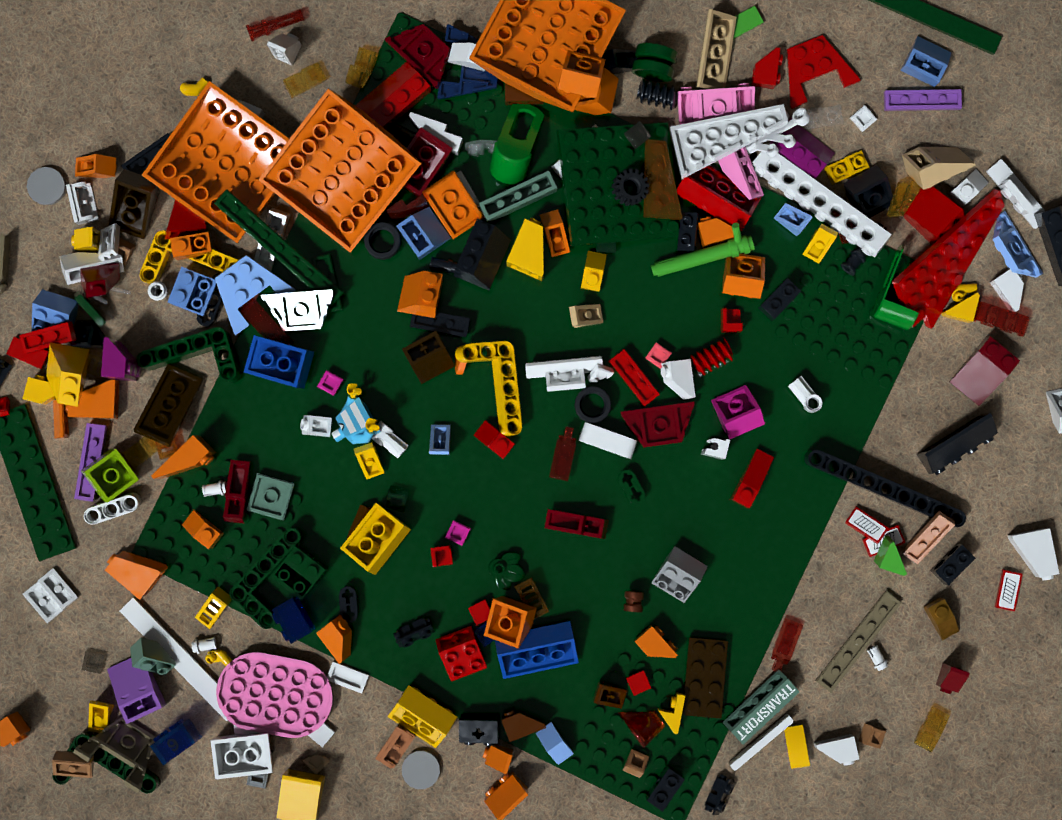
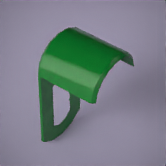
(513, 155)
(889, 311)

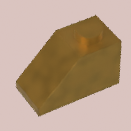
(942, 618)

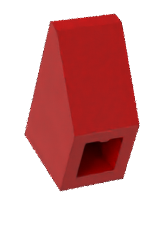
(766, 70)

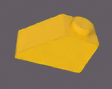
(86, 239)

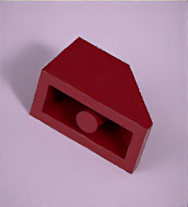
(99, 279)
(951, 678)

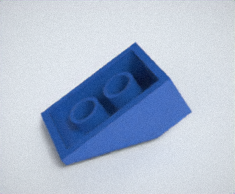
(279, 362)

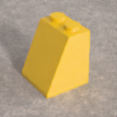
(527, 250)
(67, 372)
(300, 795)

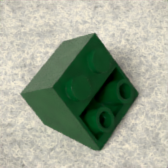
(299, 572)

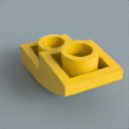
(846, 167)
(797, 747)

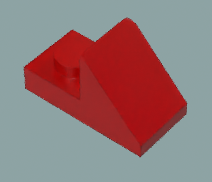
(494, 439)

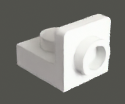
(316, 425)

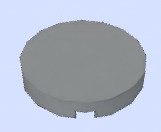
(46, 186)
(420, 769)

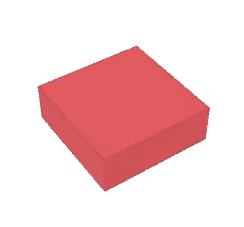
(658, 355)

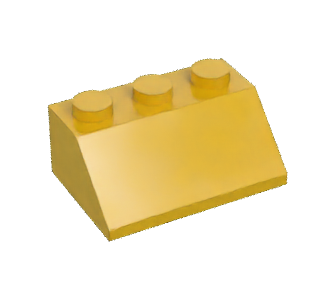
(375, 539)
(422, 716)

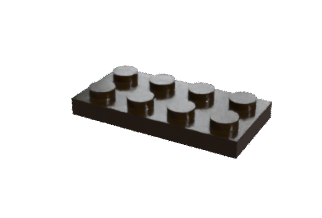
(168, 405)
(705, 677)

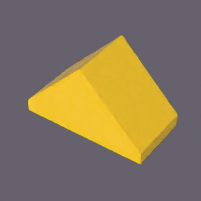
(964, 310)

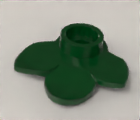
(509, 571)

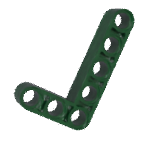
(194, 350)
(262, 574)
(107, 762)

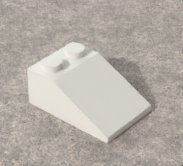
(241, 755)

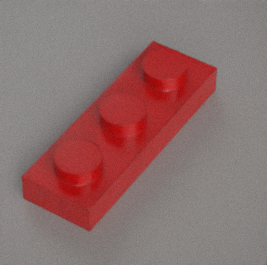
(41, 338)
(634, 377)

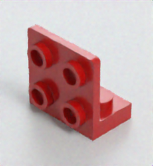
(460, 653)

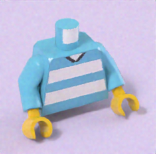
(355, 419)

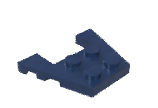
(470, 79)

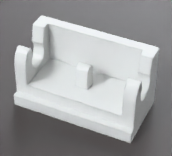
(82, 202)
(718, 450)

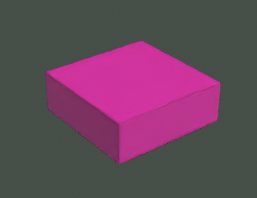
(330, 383)
(457, 533)

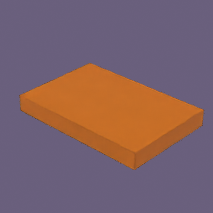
(453, 204)

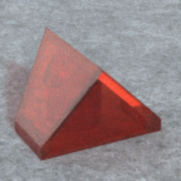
(643, 725)

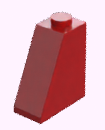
(183, 222)

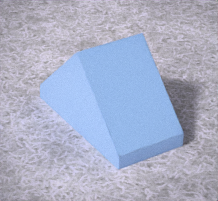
(792, 218)
(440, 440)
(554, 743)

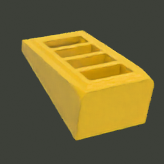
(221, 599)

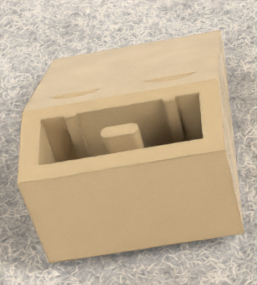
(935, 164)

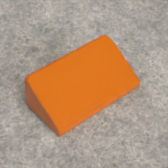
(60, 421)

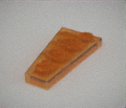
(662, 195)

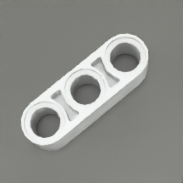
(607, 440)
(104, 513)

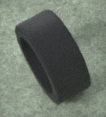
(382, 255)
(594, 390)

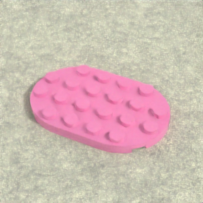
(274, 694)

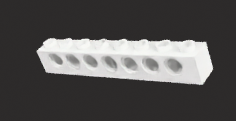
(831, 201)

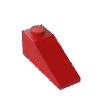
(752, 479)

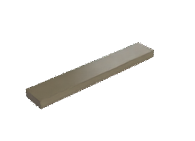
(858, 641)

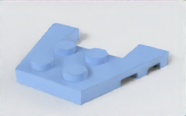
(242, 283)

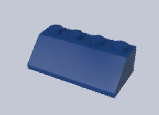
(540, 651)

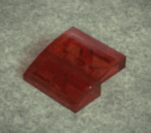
(401, 210)

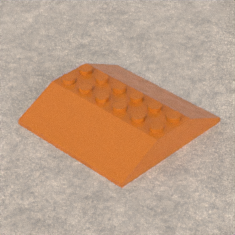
(530, 40)
(216, 150)
(340, 169)

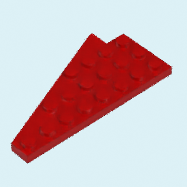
(940, 269)

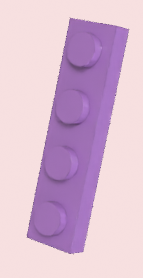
(922, 100)
(92, 449)

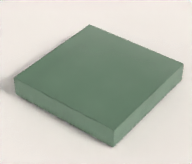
(270, 496)

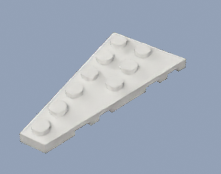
(712, 139)

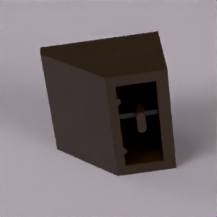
(428, 357)

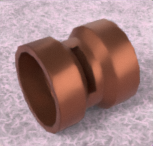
(636, 597)

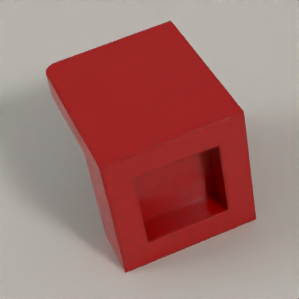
(730, 321)
(441, 555)

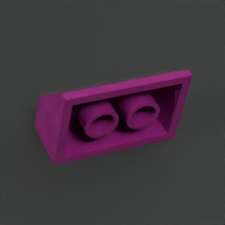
(807, 153)
(118, 362)

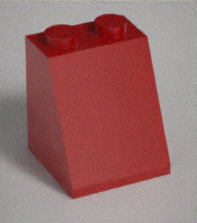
(933, 214)

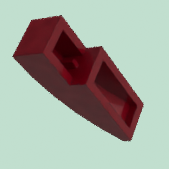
(237, 491)
(576, 524)

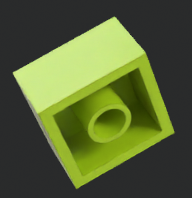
(109, 475)

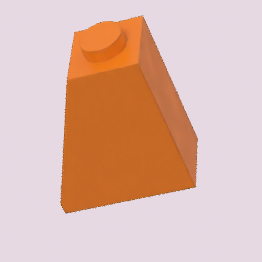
(97, 402)
(135, 572)

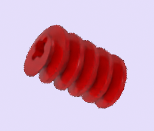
(712, 357)

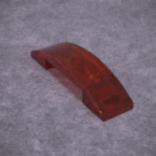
(263, 322)

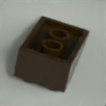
(133, 203)

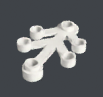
(799, 117)

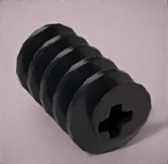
(656, 94)

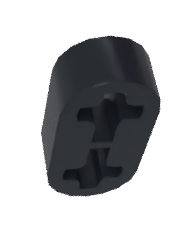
(353, 603)

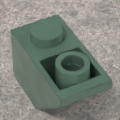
(151, 657)

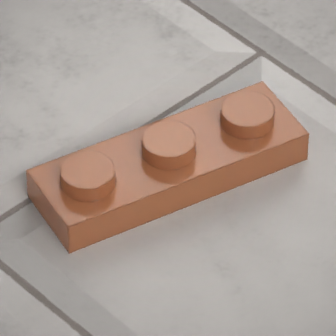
(928, 537)

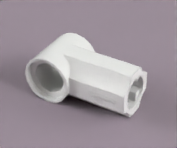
(803, 393)
(390, 440)

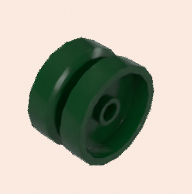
(654, 62)

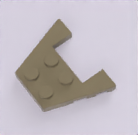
(126, 743)

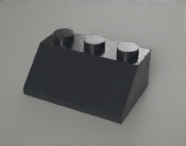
(482, 255)

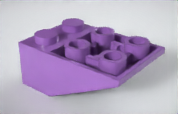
(135, 691)

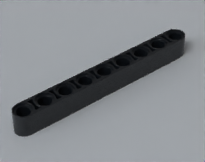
(876, 483)

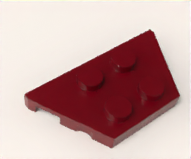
(423, 52)
(659, 424)

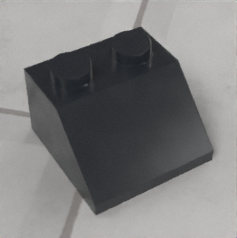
(869, 191)

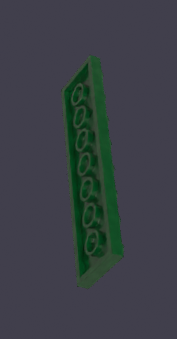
(34, 485)

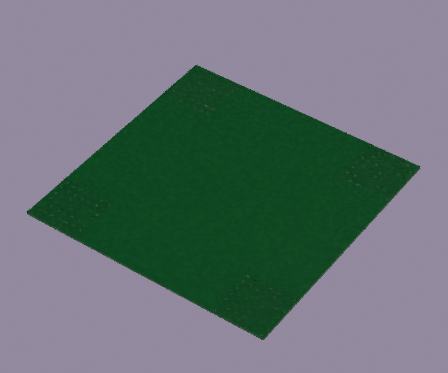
(750, 552)

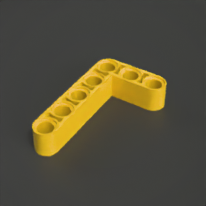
(166, 250)
(500, 380)

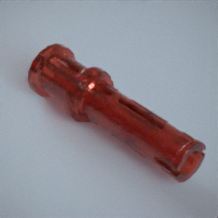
(265, 30)

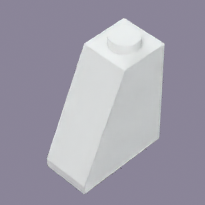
(1037, 552)

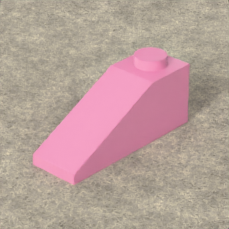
(741, 172)

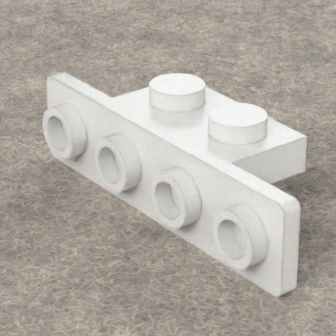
(1015, 191)
(563, 373)

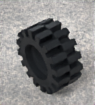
(621, 194)

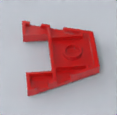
(811, 61)

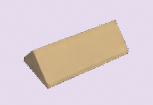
(716, 50)

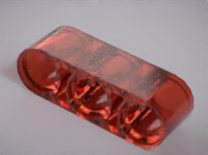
(1002, 318)

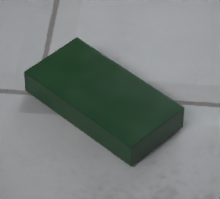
(89, 308)

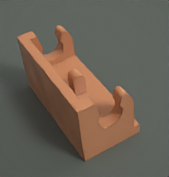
(395, 746)

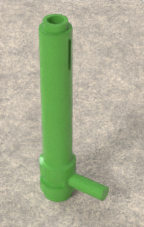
(731, 248)

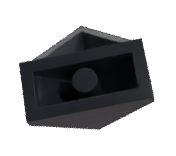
(88, 335)

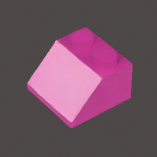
(738, 412)

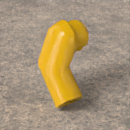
(193, 89)
(962, 289)
(218, 656)

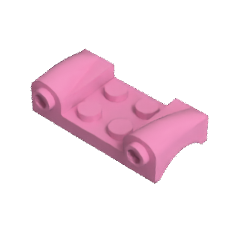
(713, 103)

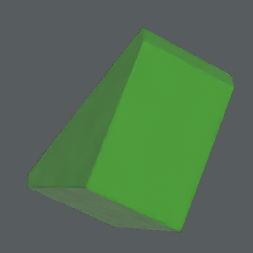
(889, 558)

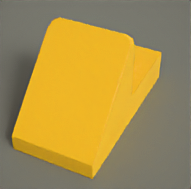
(820, 243)
(593, 271)
(369, 460)
(99, 715)
(674, 717)

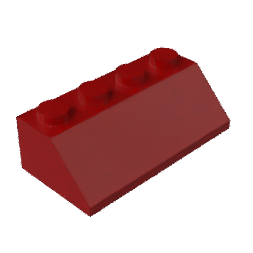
(395, 96)
(717, 196)

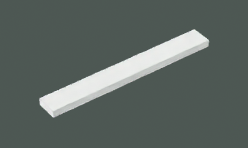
(185, 663)

